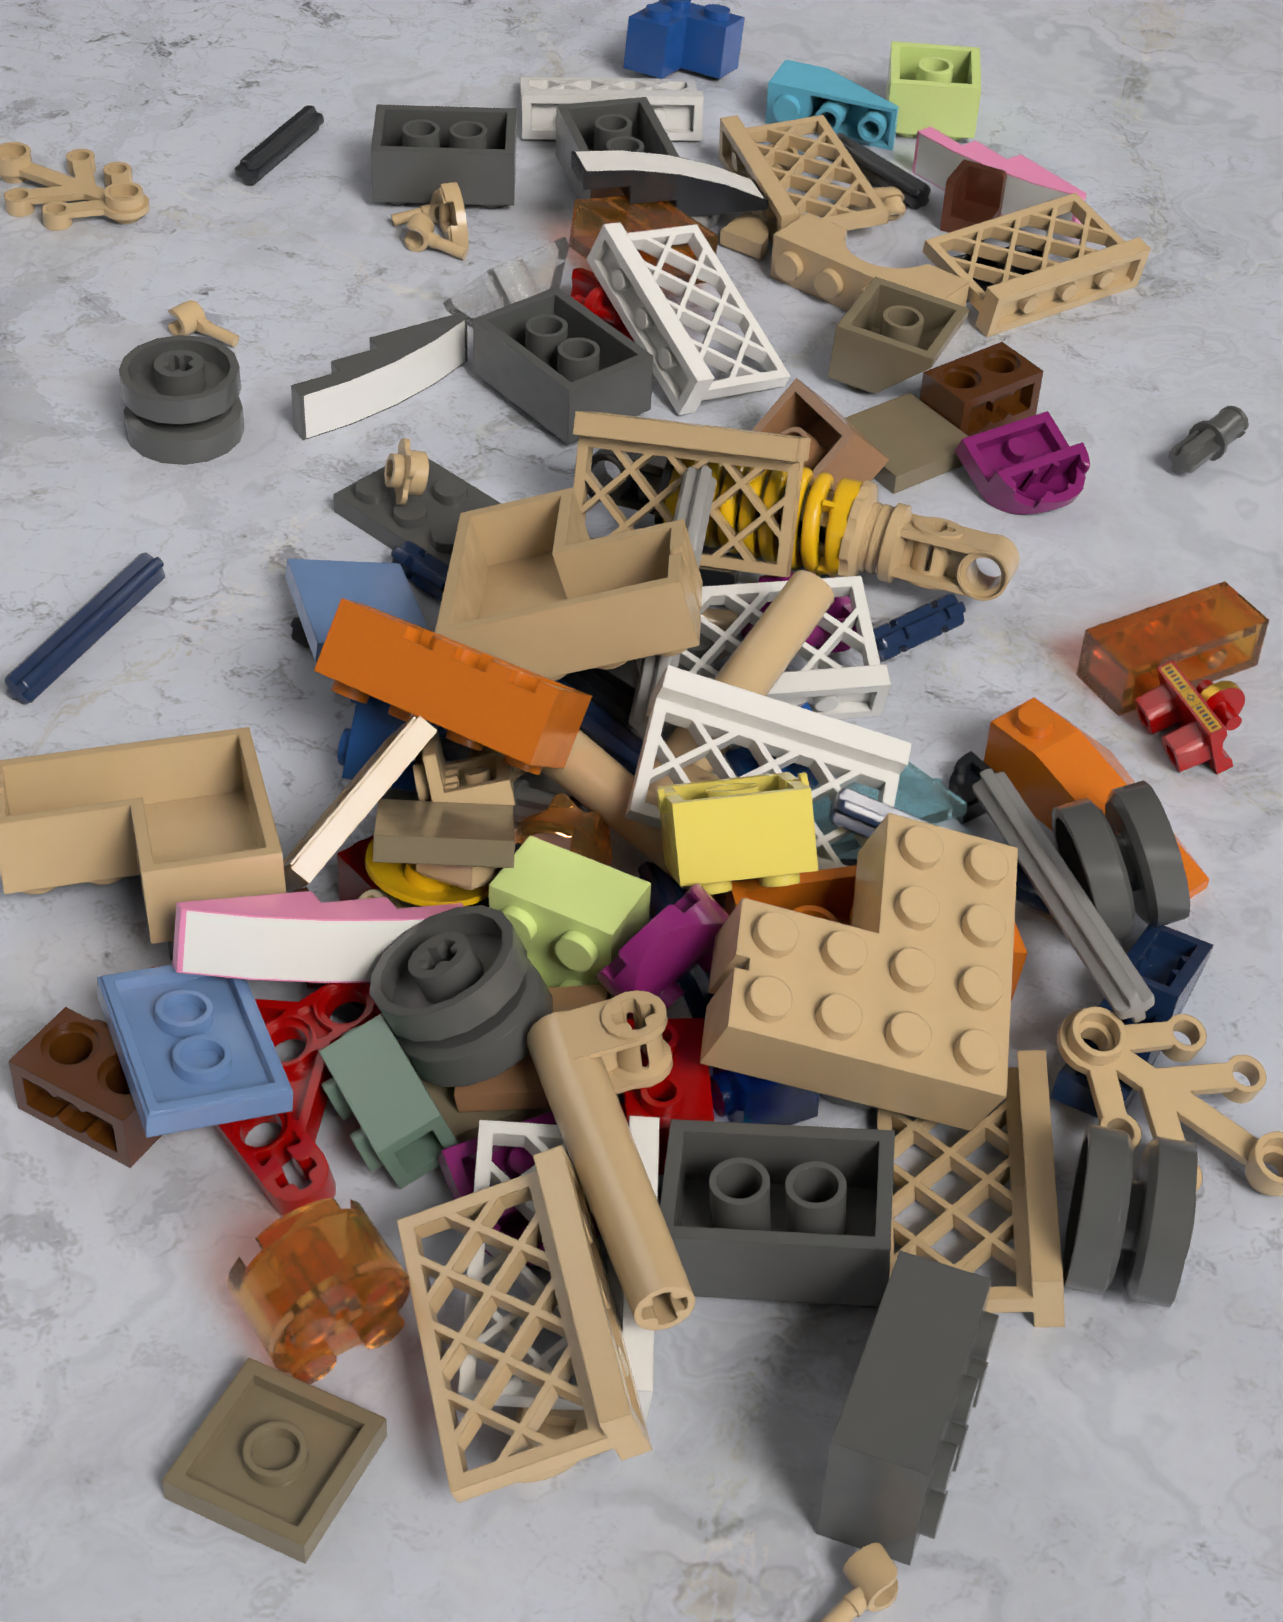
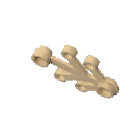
(119, 200)
(1170, 1091)

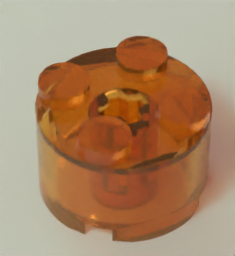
(320, 1288)

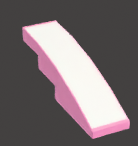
(1026, 181)
(290, 936)

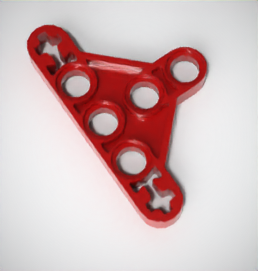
(311, 1023)

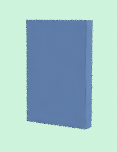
(322, 583)
(192, 1049)

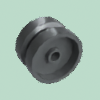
(182, 399)
(1124, 857)
(460, 995)
(1141, 1216)

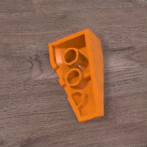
(1058, 764)

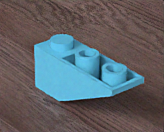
(811, 90)

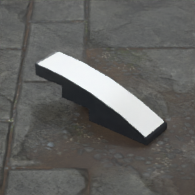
(655, 177)

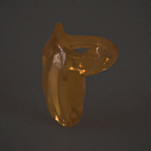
(585, 829)

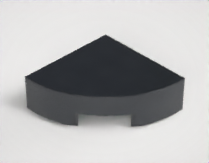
(961, 783)

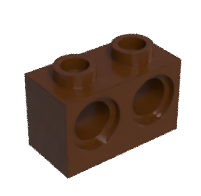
(983, 389)
(79, 1087)

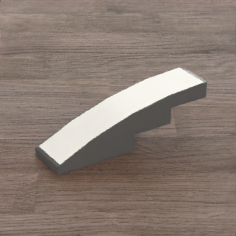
(381, 378)

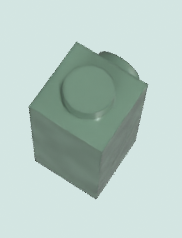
(389, 1101)

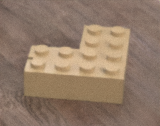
(556, 602)
(167, 809)
(887, 1010)

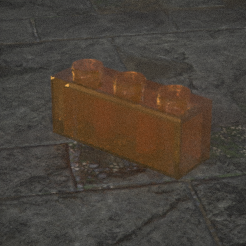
(1203, 632)

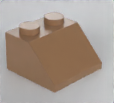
(834, 443)

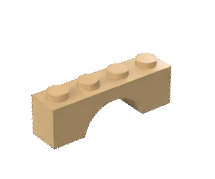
(815, 260)

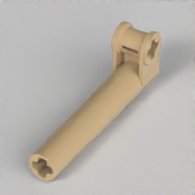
(761, 656)
(605, 787)
(582, 1065)

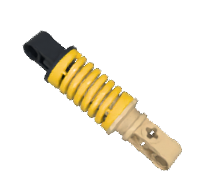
(838, 529)

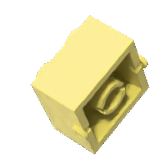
(738, 830)

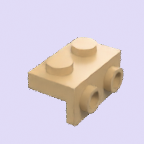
(468, 780)

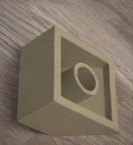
(891, 335)

